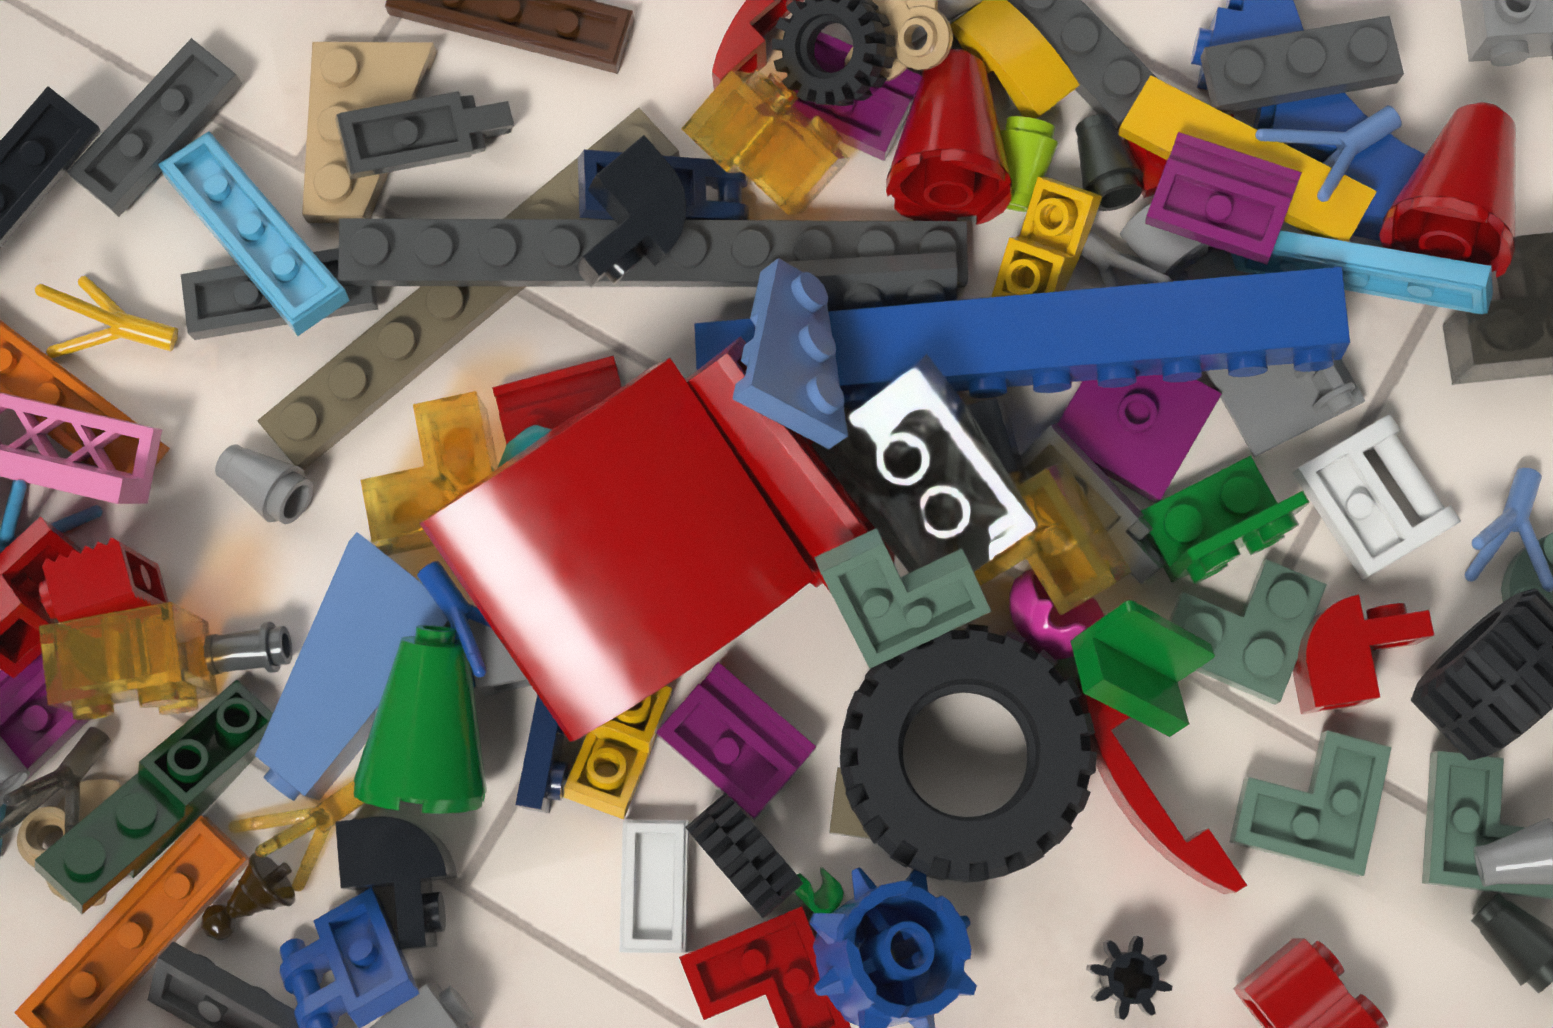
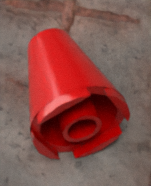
(951, 147)
(1461, 193)

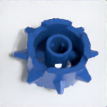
(857, 959)

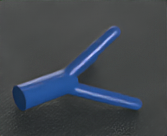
(457, 612)

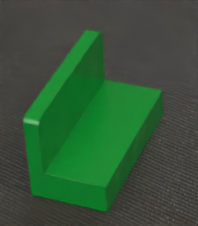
(1136, 662)

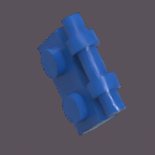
(365, 962)

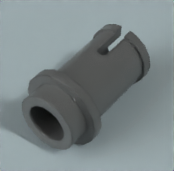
(249, 650)

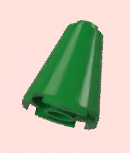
(425, 730)

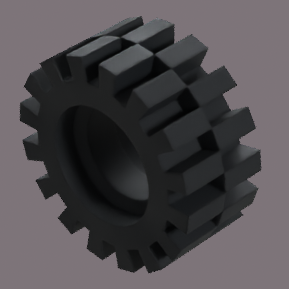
(867, 57)
(744, 855)

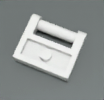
(1361, 508)

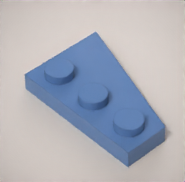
(793, 357)

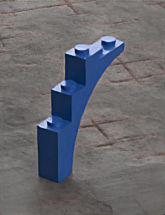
(1382, 166)

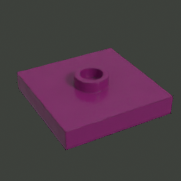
(1139, 429)

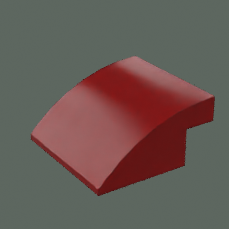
(619, 550)

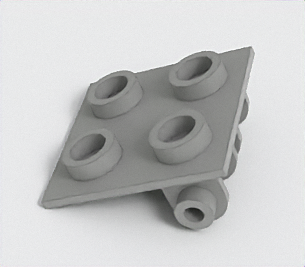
(1285, 401)

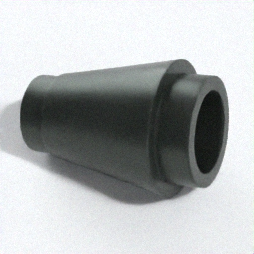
(1107, 163)
(1519, 941)

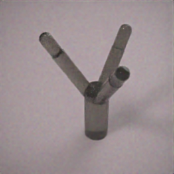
(66, 776)

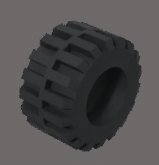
(1493, 677)

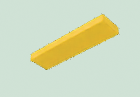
(1165, 111)

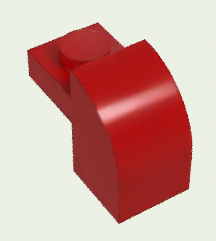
(19, 593)
(1336, 650)

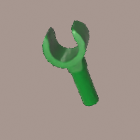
(826, 898)

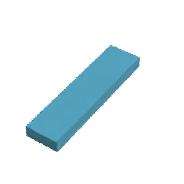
(254, 233)
(1382, 271)

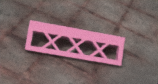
(71, 474)

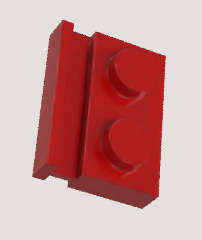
(554, 395)

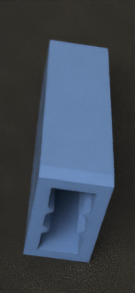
(343, 670)

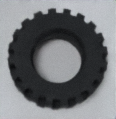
(1054, 736)

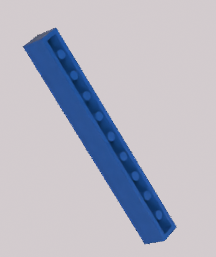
(1086, 334)

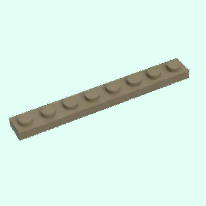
(420, 328)

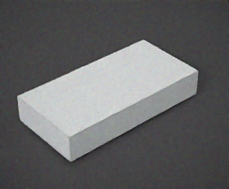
(654, 886)

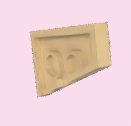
(344, 80)

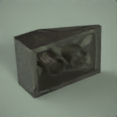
(927, 473)

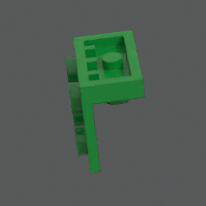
(1216, 517)

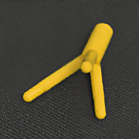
(121, 323)

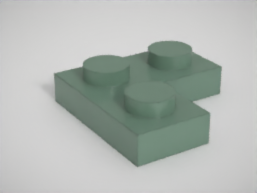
(893, 611)
(1263, 643)
(1464, 815)
(1329, 822)

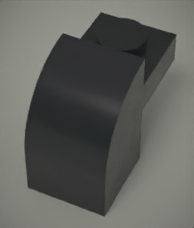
(647, 205)
(399, 855)

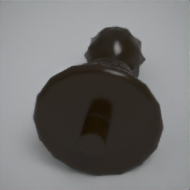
(260, 889)

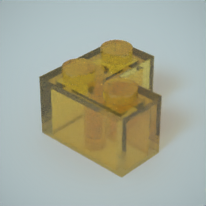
(758, 131)
(455, 454)
(1068, 546)
(125, 657)

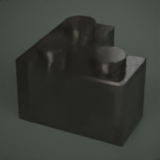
(1517, 330)

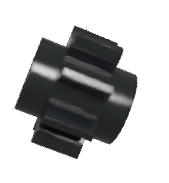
(1142, 966)

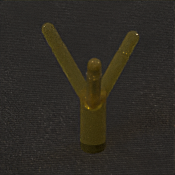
(304, 820)

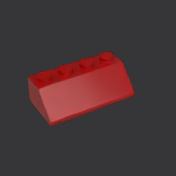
(781, 465)

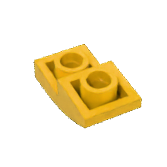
(1017, 54)
(1049, 240)
(616, 756)

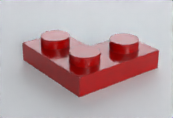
(760, 961)

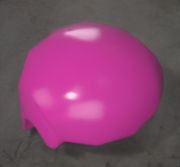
(1040, 621)

